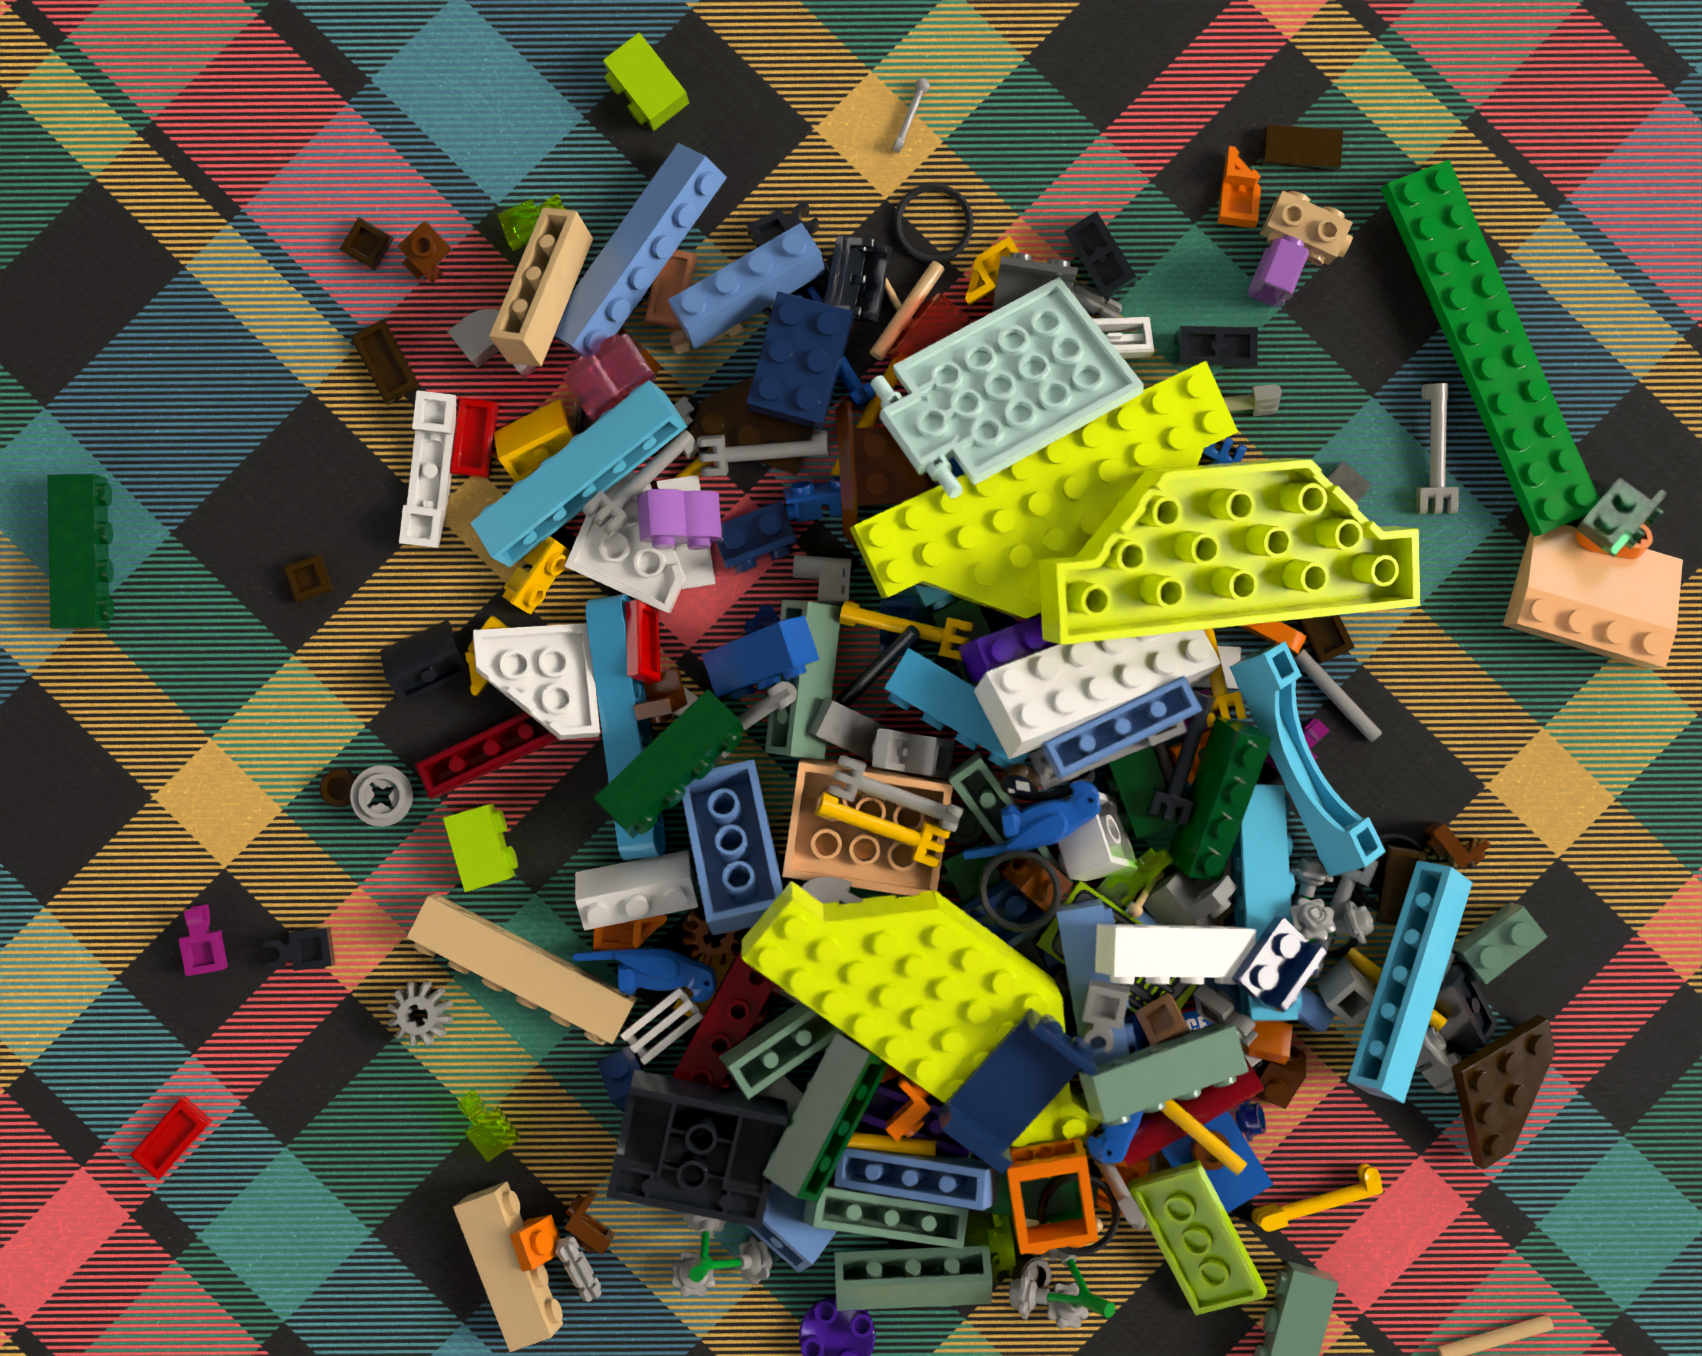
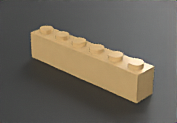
(521, 968)

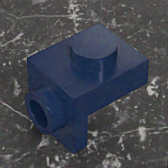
(899, 606)
(617, 1074)

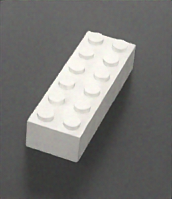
(1081, 681)

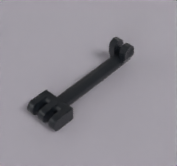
(1173, 797)

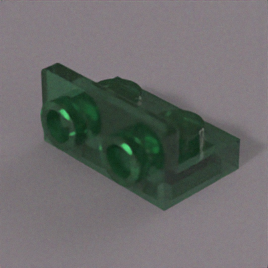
(1618, 517)

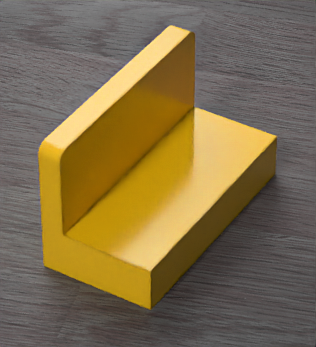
(532, 440)

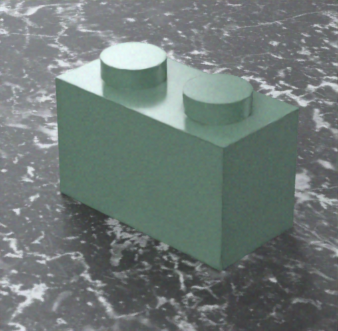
(1498, 942)

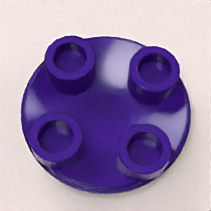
(836, 1332)

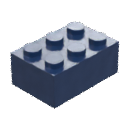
(800, 360)

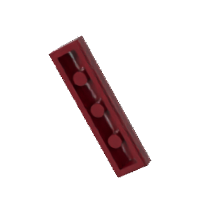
(482, 754)
(1159, 1131)

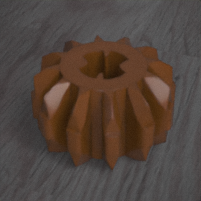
(698, 932)

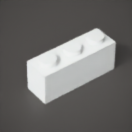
(636, 890)

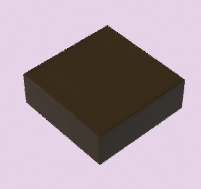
(366, 243)
(308, 578)

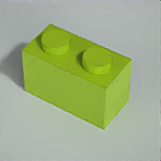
(645, 82)
(480, 847)

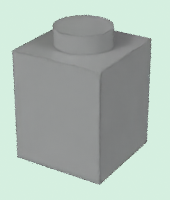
(1346, 992)

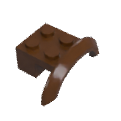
(872, 469)

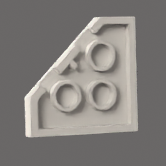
(625, 561)
(544, 674)

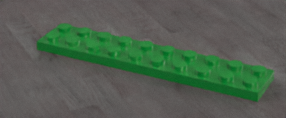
(1491, 347)

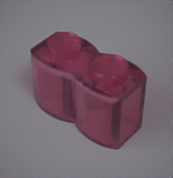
(608, 375)

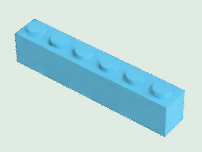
(577, 473)
(1263, 879)
(1410, 981)

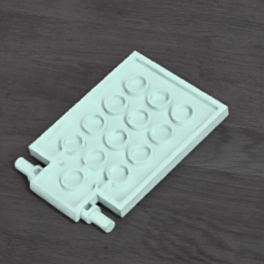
(1004, 387)

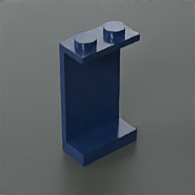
(1013, 1087)

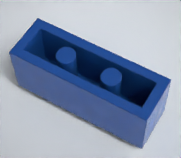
(761, 658)

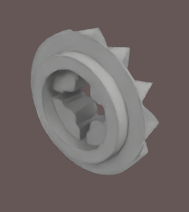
(379, 814)

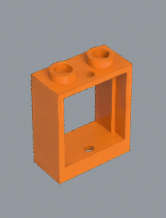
(1048, 1161)

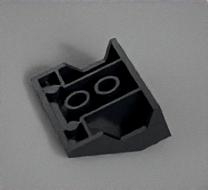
(696, 1148)

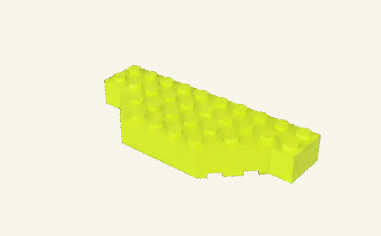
(1043, 506)
(1227, 552)
(913, 988)

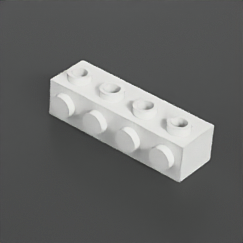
(1171, 951)

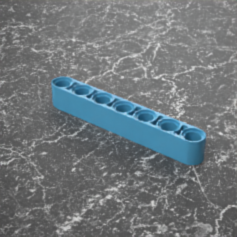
(616, 694)

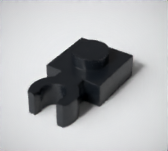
(776, 224)
(306, 949)

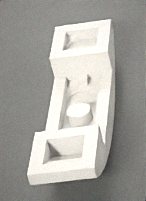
(430, 469)

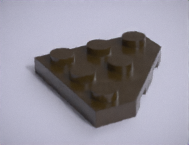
(729, 415)
(1500, 1087)

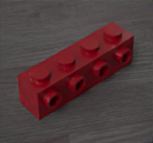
(726, 1024)

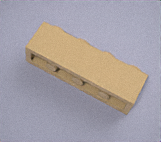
(541, 287)
(517, 1297)

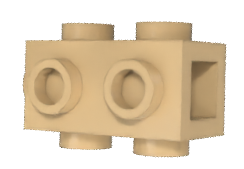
(1320, 229)

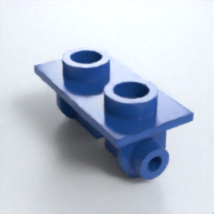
(809, 497)

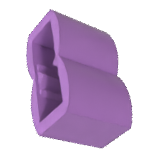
(1278, 271)
(679, 517)

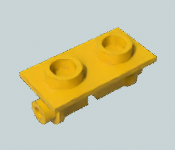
(529, 588)

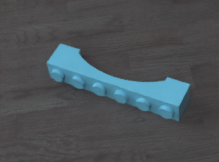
(1338, 833)

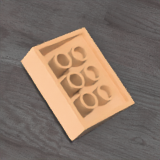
(1596, 599)
(847, 852)

